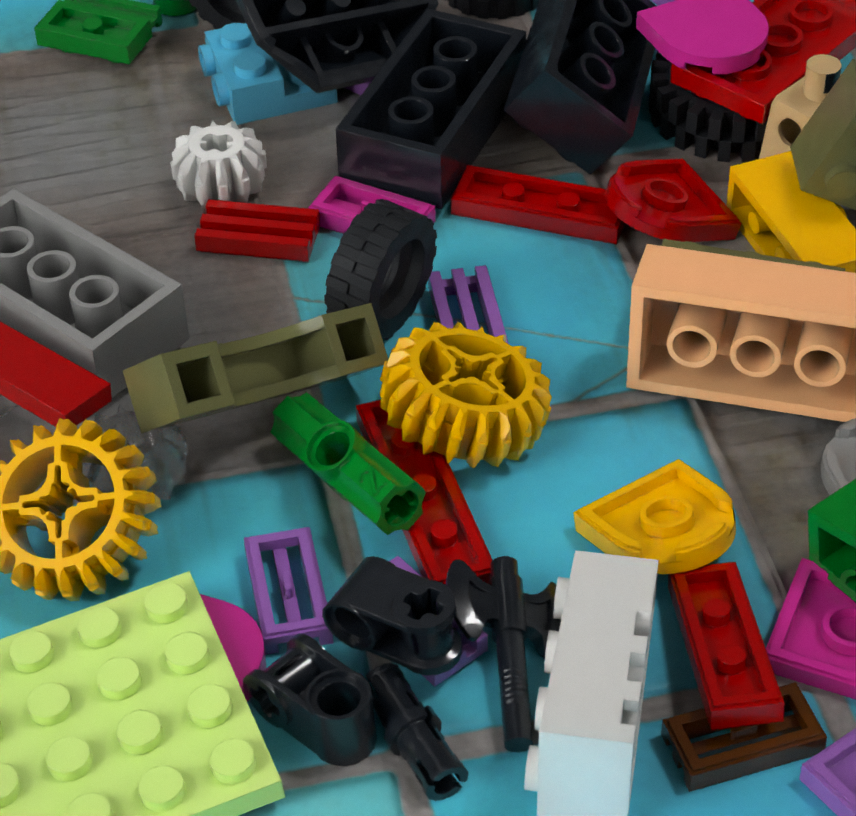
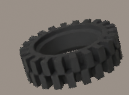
(698, 121)

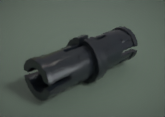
(415, 733)

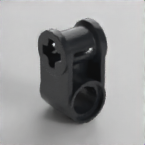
(396, 617)
(316, 702)

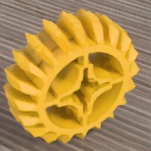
(465, 394)
(60, 462)

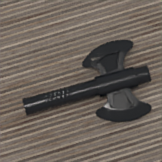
(513, 619)

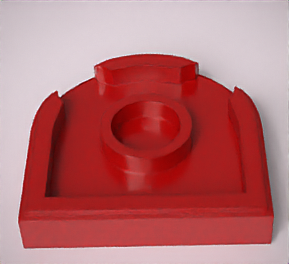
(669, 202)

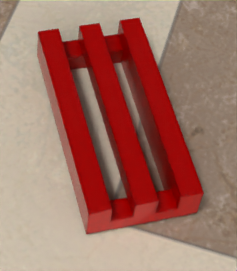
(258, 230)

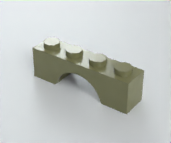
(254, 369)

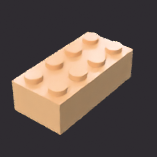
(744, 332)

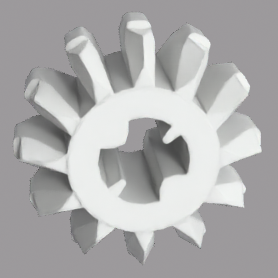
(218, 163)

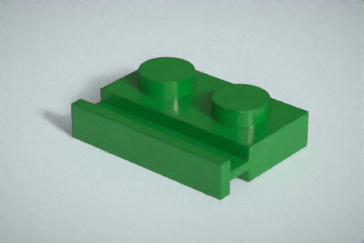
(99, 28)

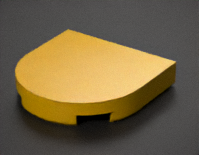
(663, 517)

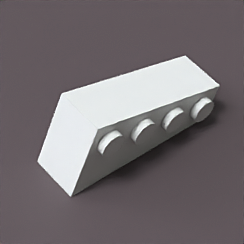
(594, 688)

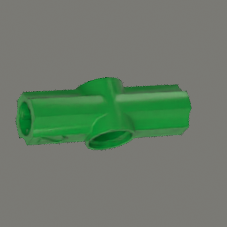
(348, 463)

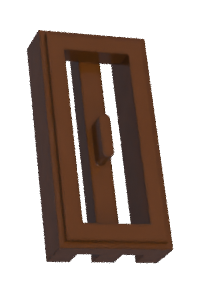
(745, 747)

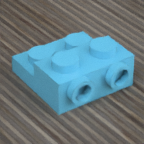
(251, 80)

